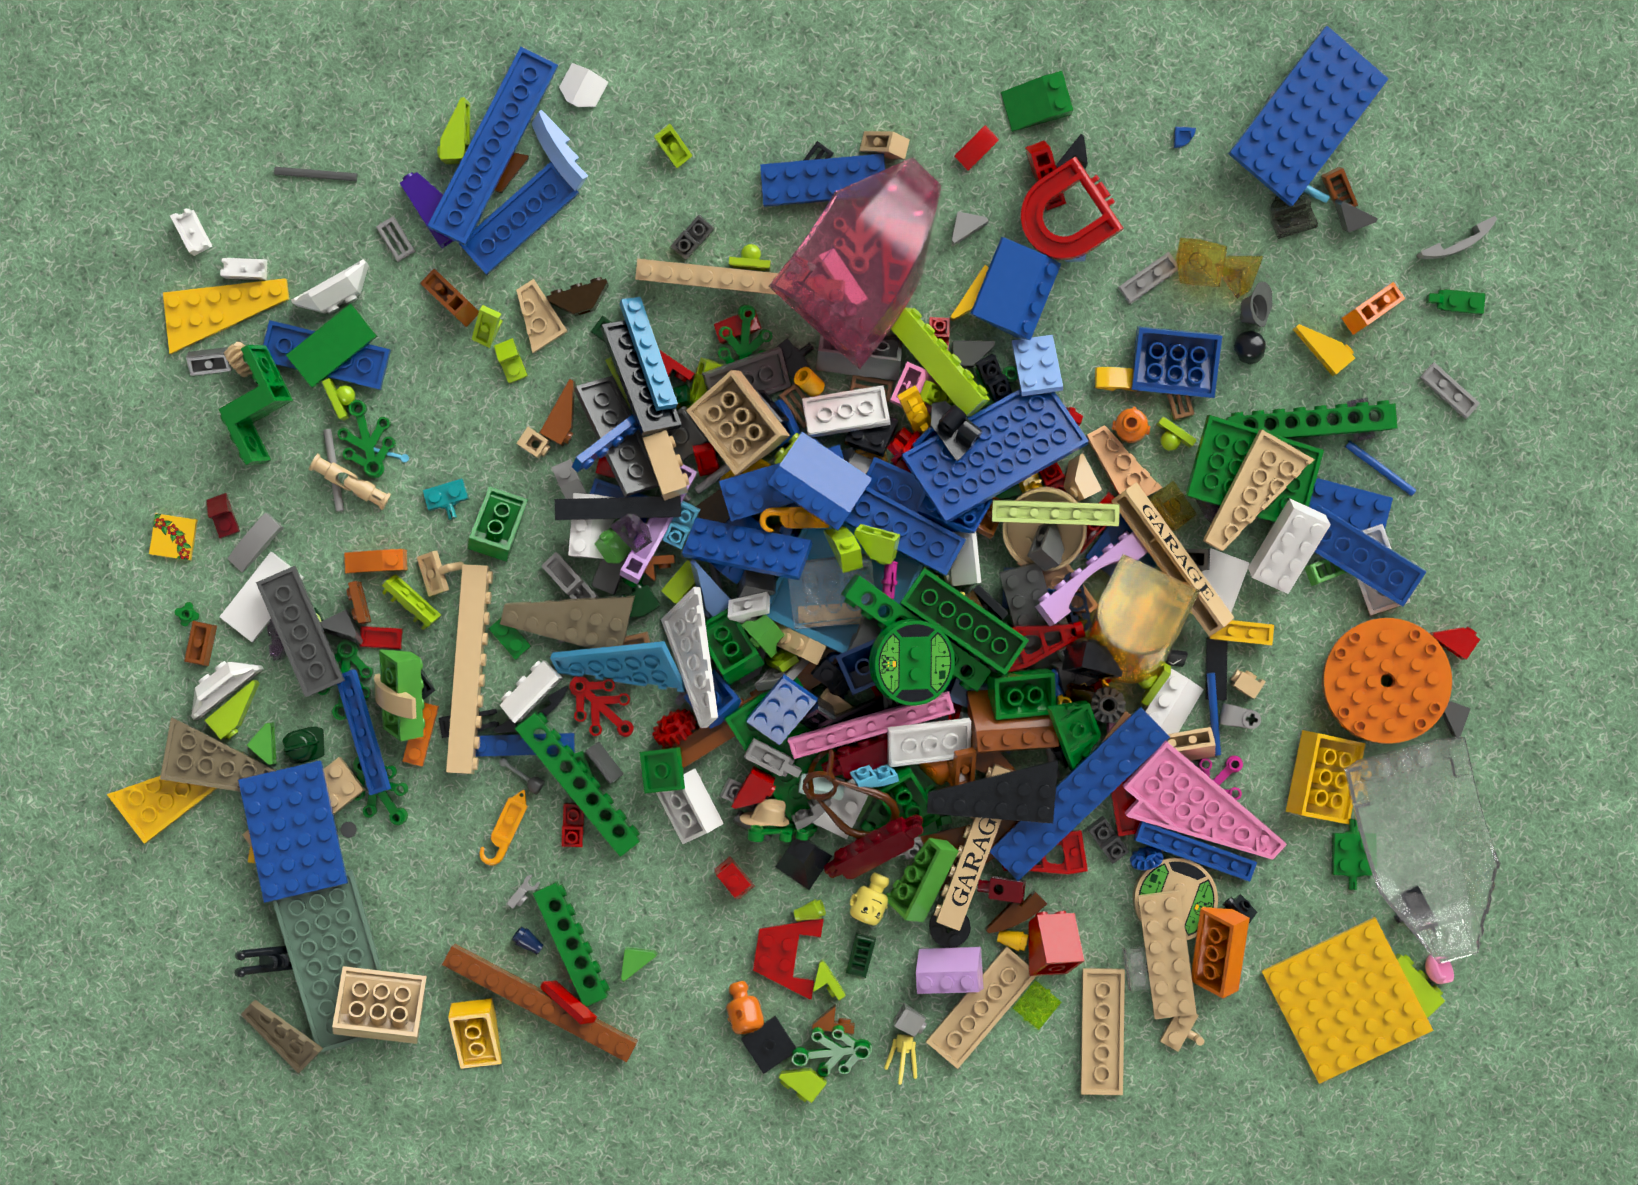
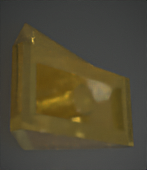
(1240, 273)

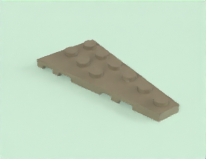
(576, 621)
(205, 761)

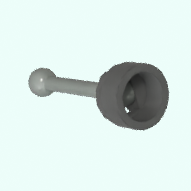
(534, 784)

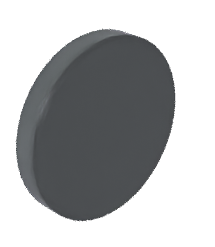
(348, 829)

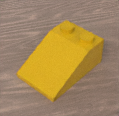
(475, 1033)

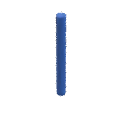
(1380, 468)
(1213, 708)

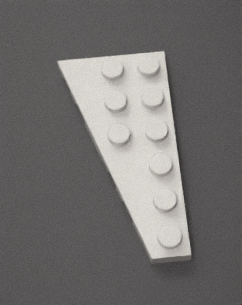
(689, 644)

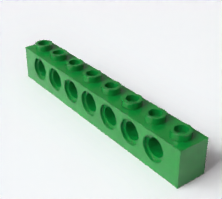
(1386, 420)
(859, 586)
(620, 843)

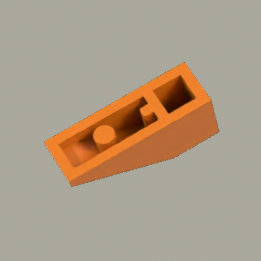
(1373, 308)
(376, 561)

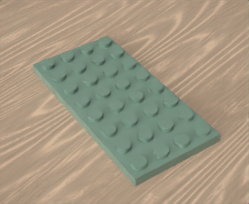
(322, 936)

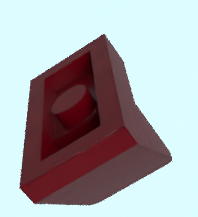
(223, 516)

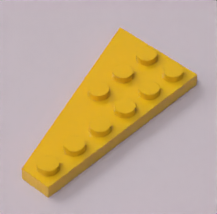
(209, 310)
(156, 804)

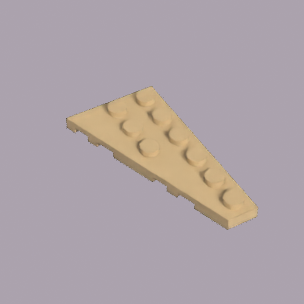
(1259, 481)

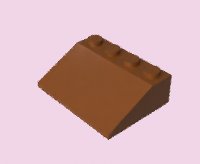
(1006, 734)

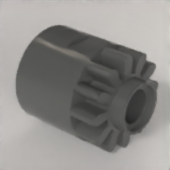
(1116, 706)

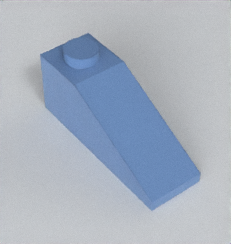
(713, 597)

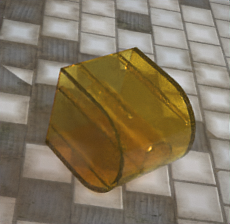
(1141, 618)

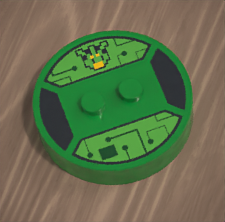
(912, 662)

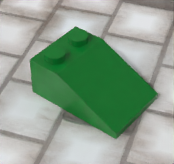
(1037, 101)
(497, 524)
(731, 648)
(908, 795)

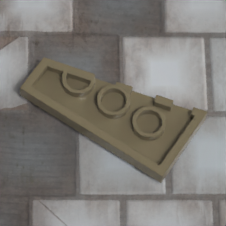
(284, 1038)

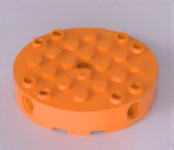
(1417, 672)

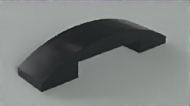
(555, 699)

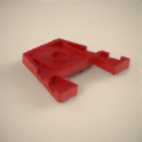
(778, 950)

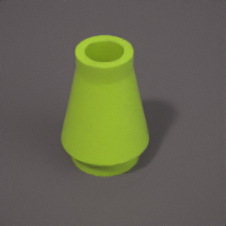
(810, 911)

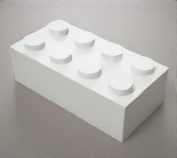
(1289, 546)

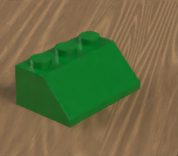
(1021, 693)

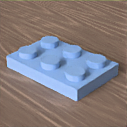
(1037, 365)

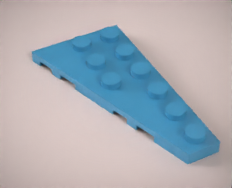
(625, 664)

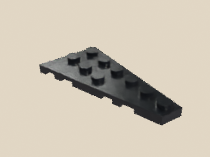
(1012, 795)

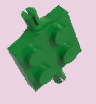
(1349, 855)

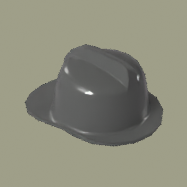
(1257, 306)

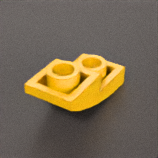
(1113, 378)

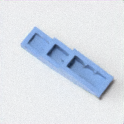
(555, 146)

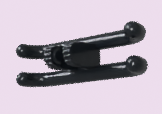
(270, 960)

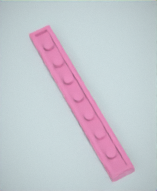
(868, 726)

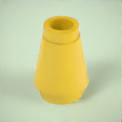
(1014, 939)

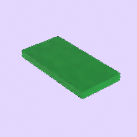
(331, 345)

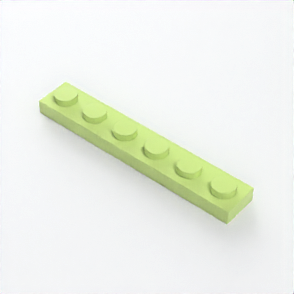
(1055, 512)

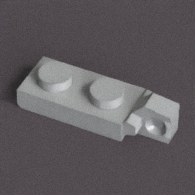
(771, 759)

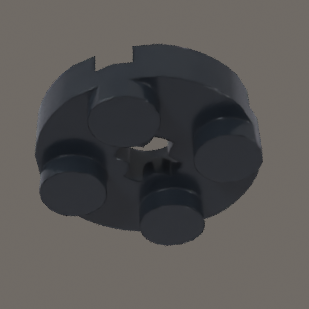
(949, 939)

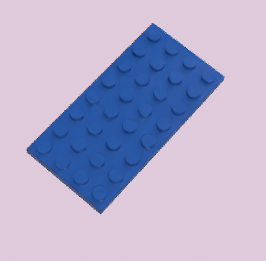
(1308, 116)
(1016, 442)

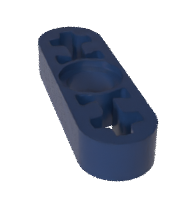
(1074, 618)

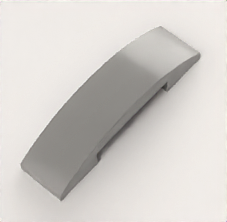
(1437, 251)

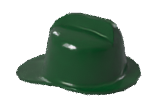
(304, 744)

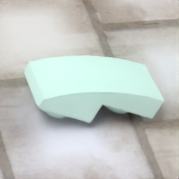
(823, 786)

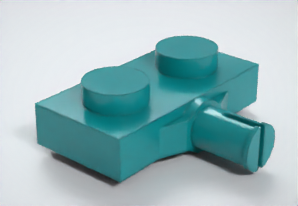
(446, 496)

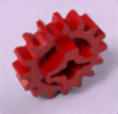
(674, 728)

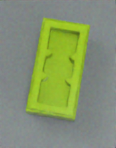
(782, 660)

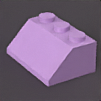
(949, 970)

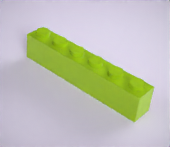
(939, 362)

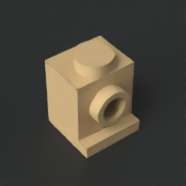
(529, 437)
(1246, 683)

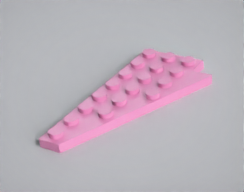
(1186, 800)

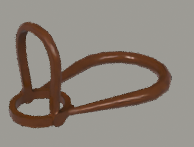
(830, 777)

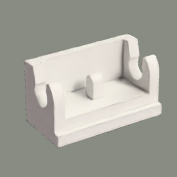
(191, 232)
(244, 269)

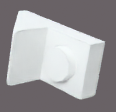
(749, 607)

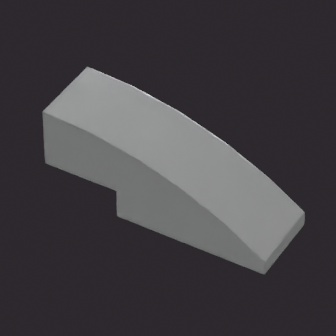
(255, 542)
(567, 578)

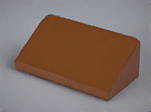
(200, 643)

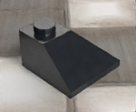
(803, 862)

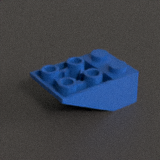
(965, 523)

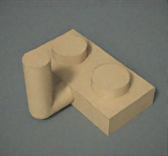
(434, 573)
(1178, 1030)

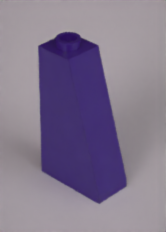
(425, 200)

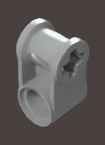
(1236, 716)

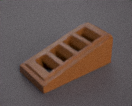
(1346, 186)

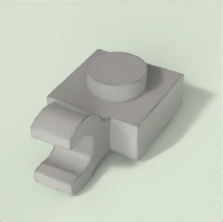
(519, 896)

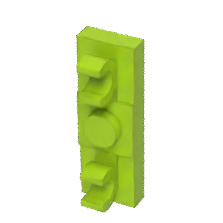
(411, 601)

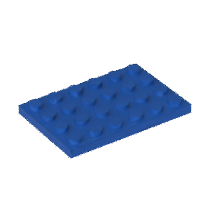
(293, 831)

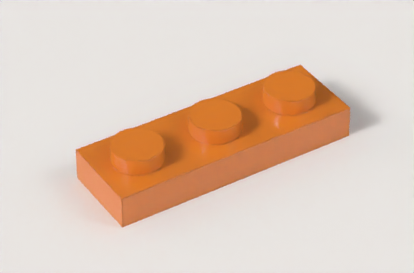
(417, 748)

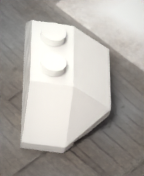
(335, 290)
(220, 685)

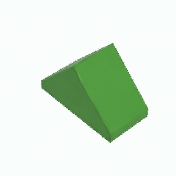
(264, 744)
(634, 960)

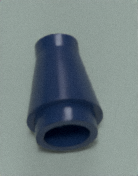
(525, 939)

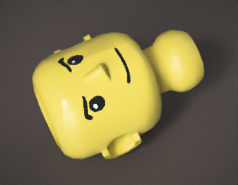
(870, 902)

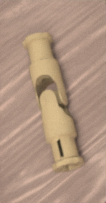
(363, 489)

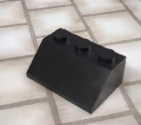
(1090, 660)

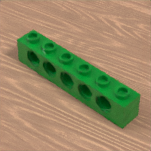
(587, 994)

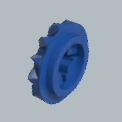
(1153, 859)

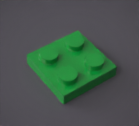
(662, 770)

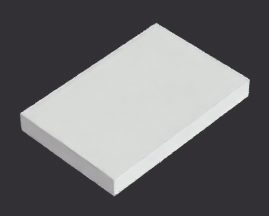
(1226, 576)

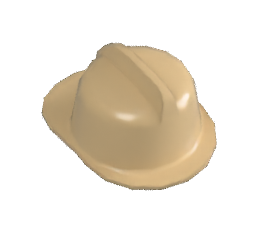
(767, 813)

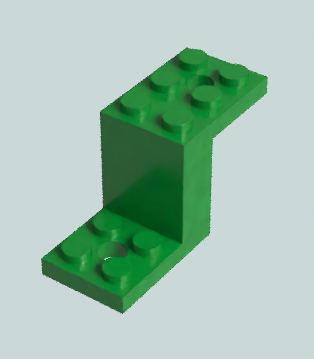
(255, 404)

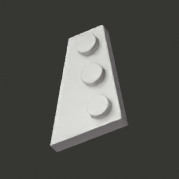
(847, 809)

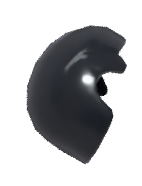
(1250, 347)

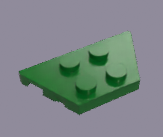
(1075, 729)

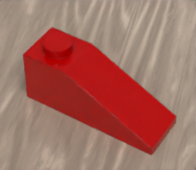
(1042, 164)

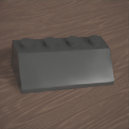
(882, 363)

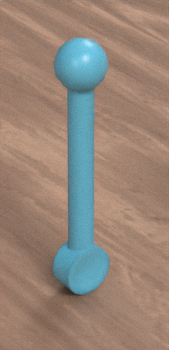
(404, 458)

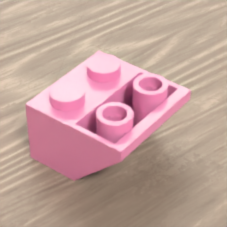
(911, 376)

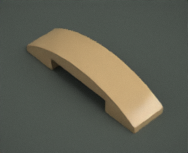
(392, 702)

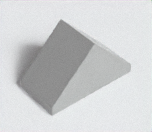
(966, 225)

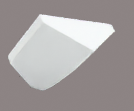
(582, 86)

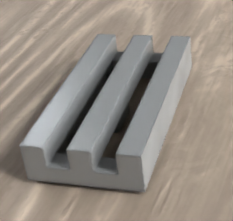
(405, 254)

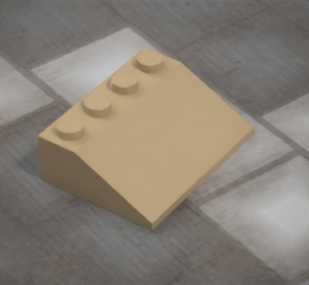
(737, 422)
(379, 1005)

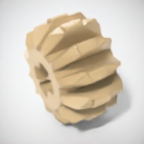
(235, 358)

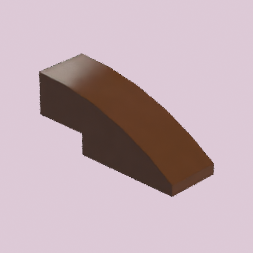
(1015, 914)

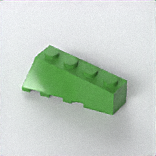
(922, 880)

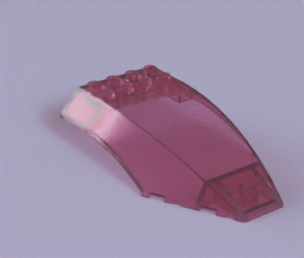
(863, 258)

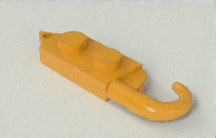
(791, 518)
(506, 827)

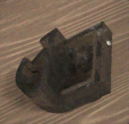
(1292, 219)

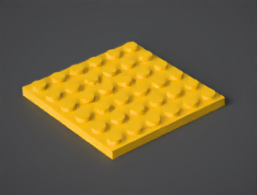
(1347, 1000)

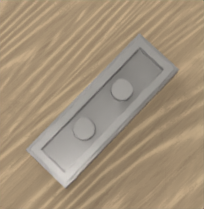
(1148, 278)
(1449, 390)

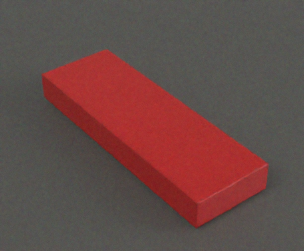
(568, 1002)

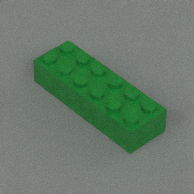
(964, 621)

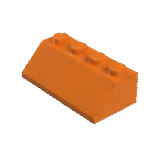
(1219, 950)

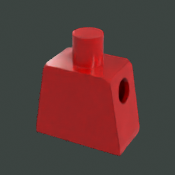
(733, 878)

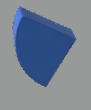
(1183, 135)

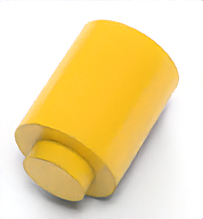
(809, 382)

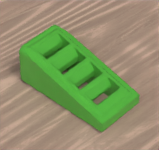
(1318, 576)

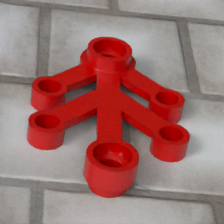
(598, 704)

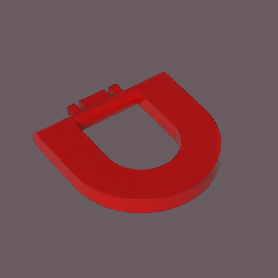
(1084, 240)

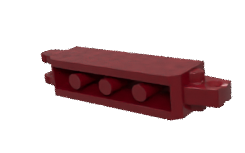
(865, 752)
(875, 848)

